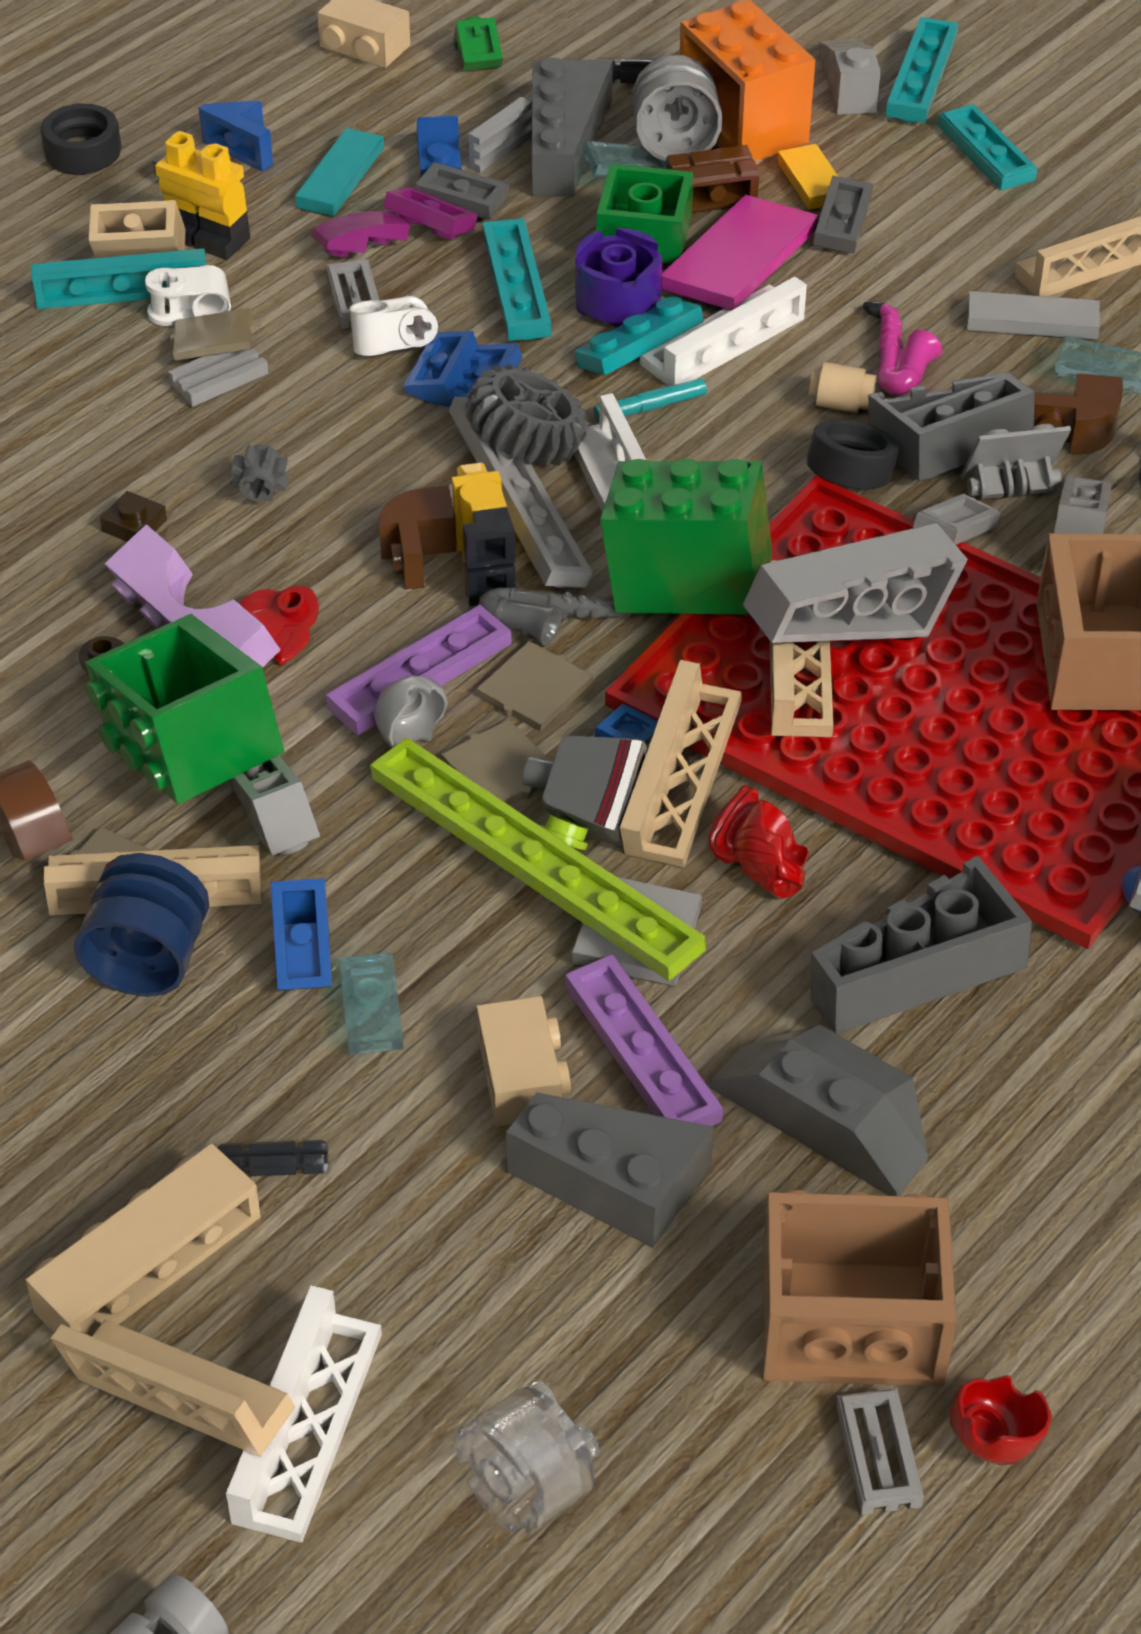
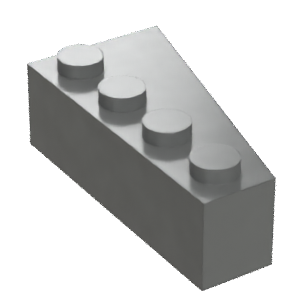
(566, 113)
(922, 950)

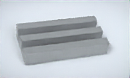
(499, 135)
(347, 269)
(216, 374)
(887, 1495)

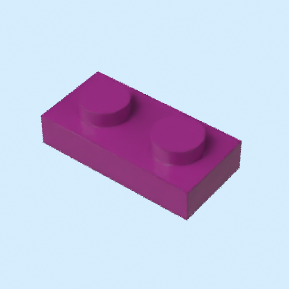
(422, 208)

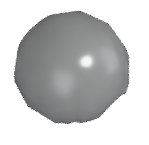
(409, 709)

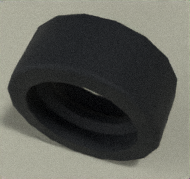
(77, 121)
(852, 454)

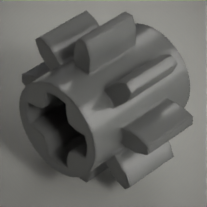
(259, 472)

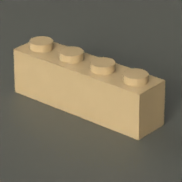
(145, 1244)

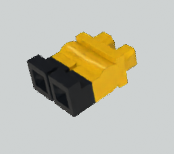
(206, 194)
(483, 530)

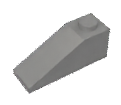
(851, 75)
(1083, 506)
(276, 806)

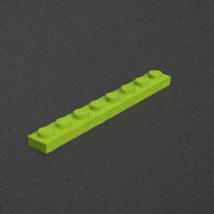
(540, 859)

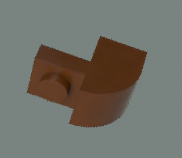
(1089, 412)
(416, 526)
(30, 812)

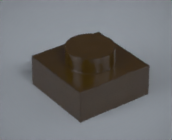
(130, 515)

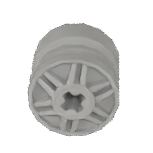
(681, 127)

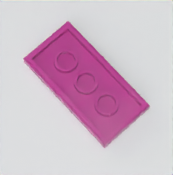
(739, 252)

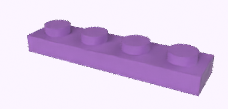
(436, 656)
(641, 1043)

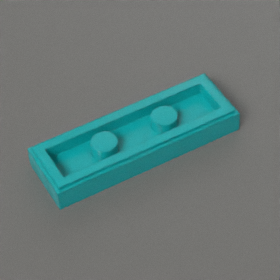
(987, 147)
(339, 172)

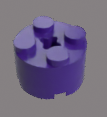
(617, 275)

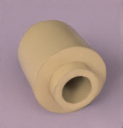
(842, 387)

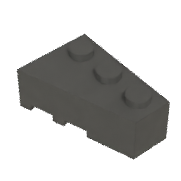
(942, 426)
(610, 1161)

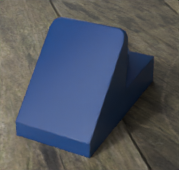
(240, 129)
(438, 142)
(301, 934)

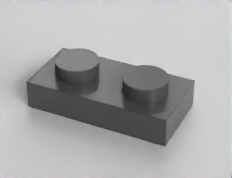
(464, 189)
(843, 214)

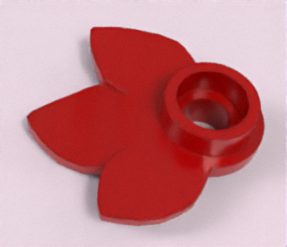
(283, 621)

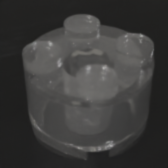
(527, 1459)

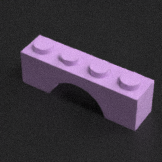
(157, 578)

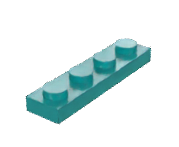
(922, 70)
(104, 278)
(516, 279)

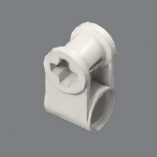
(188, 293)
(384, 325)

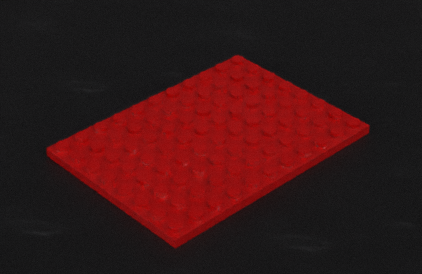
(934, 738)

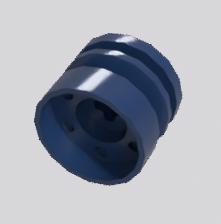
(142, 925)

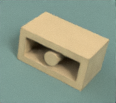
(364, 30)
(135, 228)
(519, 1055)

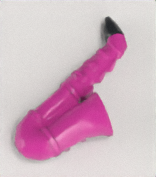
(901, 367)

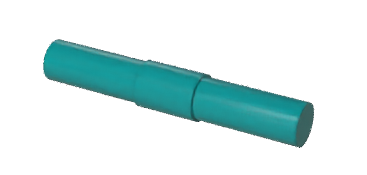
(659, 398)

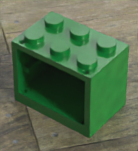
(685, 535)
(184, 708)

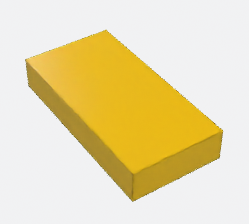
(808, 173)

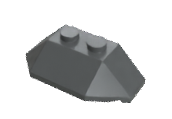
(832, 1102)

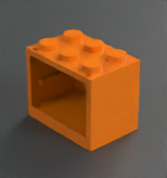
(758, 74)

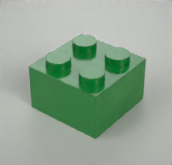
(649, 202)

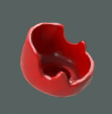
(999, 1420)

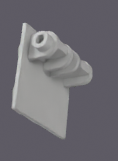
(1021, 454)

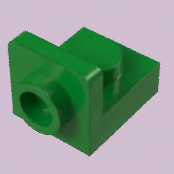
(478, 43)

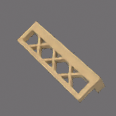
(1082, 259)
(790, 694)
(664, 756)
(226, 872)
(176, 1384)

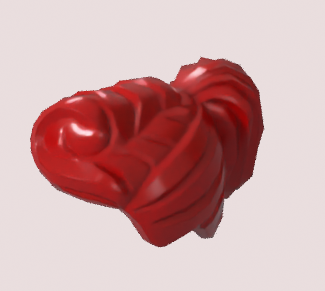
(761, 841)

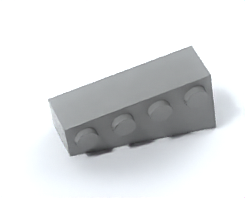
(858, 589)

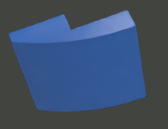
(453, 365)

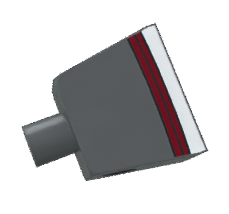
(589, 781)

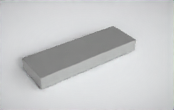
(1033, 315)

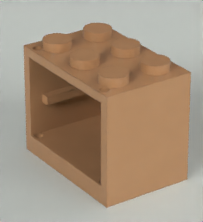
(1091, 621)
(857, 1289)

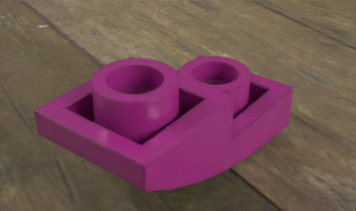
(353, 231)

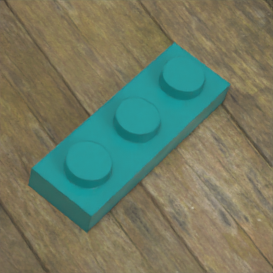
(638, 335)

